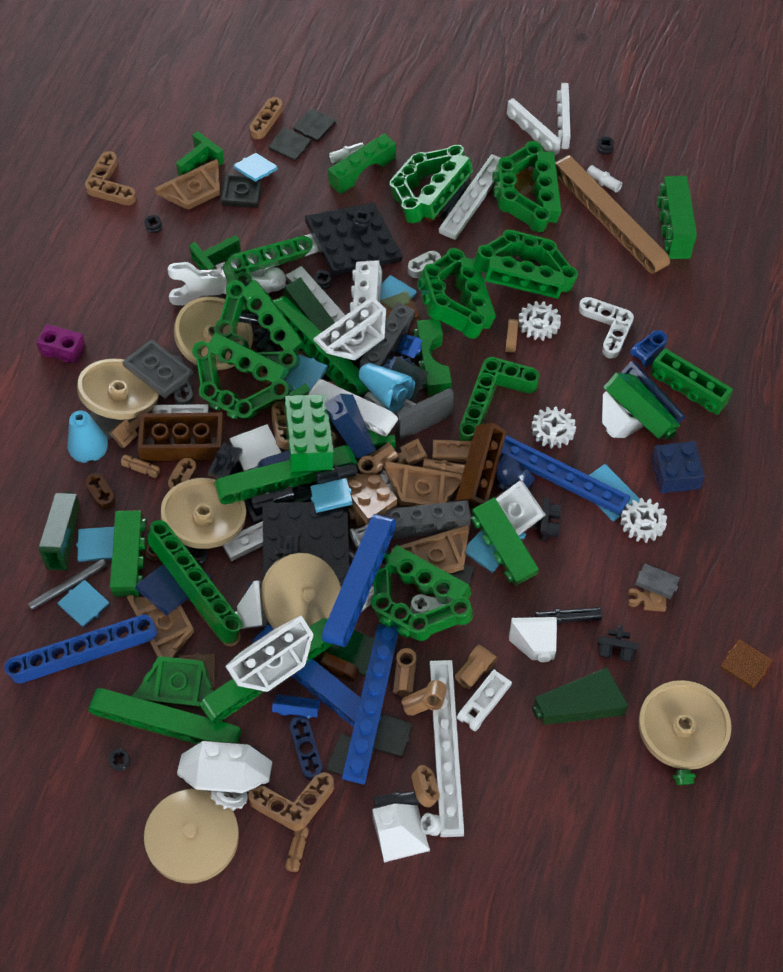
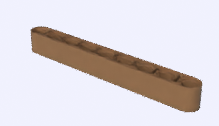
(611, 215)

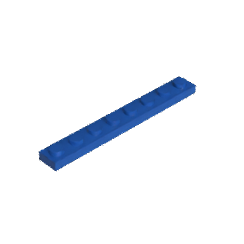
(566, 476)
(370, 705)

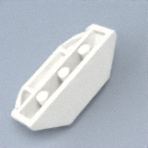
(355, 331)
(272, 656)
(224, 767)

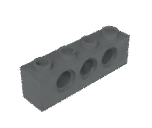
(396, 326)
(429, 519)

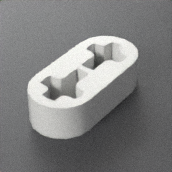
(420, 262)

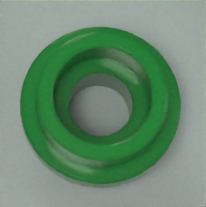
(684, 777)

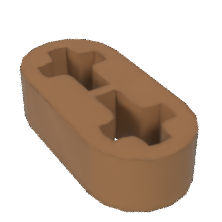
(511, 335)
(178, 473)
(425, 786)

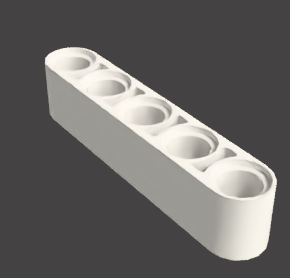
(375, 417)

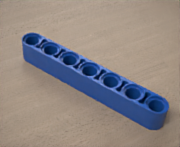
(359, 580)
(71, 646)
(325, 687)

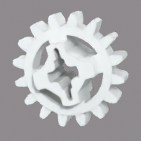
(539, 320)
(553, 427)
(642, 516)

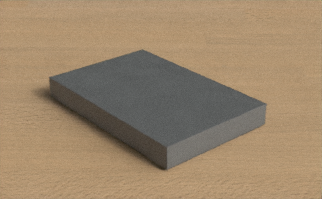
(158, 368)
(425, 414)

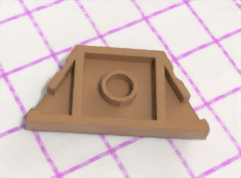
(192, 187)
(421, 485)
(370, 495)
(442, 550)
(172, 629)

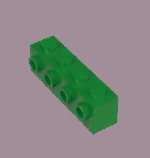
(691, 381)
(504, 541)
(127, 553)

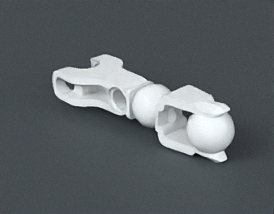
(214, 282)

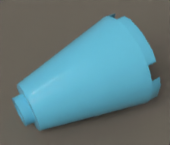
(387, 385)
(85, 438)

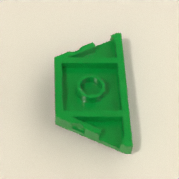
(176, 682)

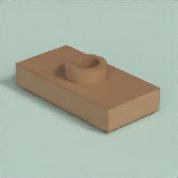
(451, 450)

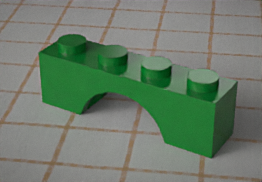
(345, 173)
(438, 375)

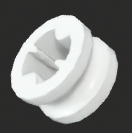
(431, 824)

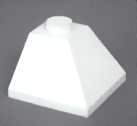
(617, 418)
(250, 608)
(535, 637)
(399, 831)

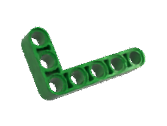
(261, 261)
(494, 373)

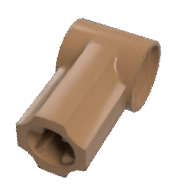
(378, 459)
(478, 662)
(404, 673)
(428, 698)

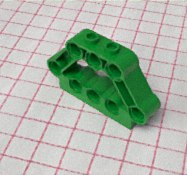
(450, 171)
(544, 174)
(549, 279)
(478, 309)
(232, 311)
(209, 376)
(435, 619)

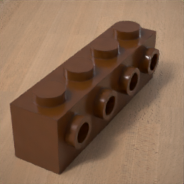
(481, 464)

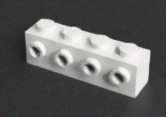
(367, 282)

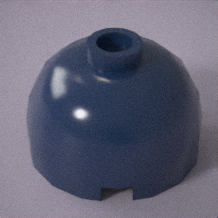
(510, 472)

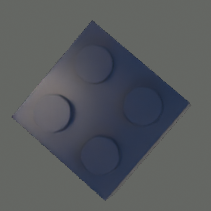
(677, 467)

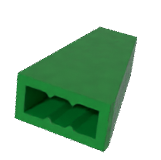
(642, 405)

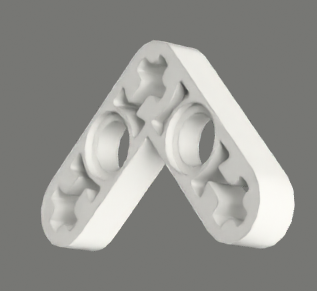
(616, 324)

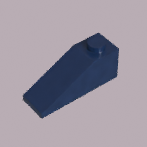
(350, 424)

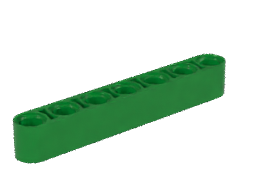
(339, 369)
(272, 477)
(194, 582)
(232, 697)
(161, 718)

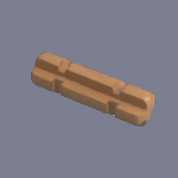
(140, 466)
(296, 850)

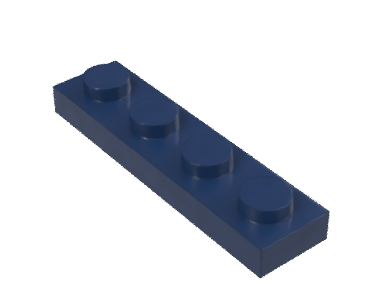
(634, 369)

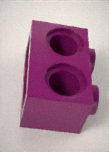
(60, 343)

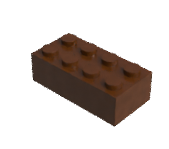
(180, 436)

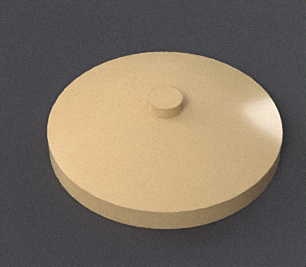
(197, 323)
(114, 391)
(199, 517)
(299, 587)
(684, 724)
(190, 836)

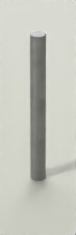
(67, 584)

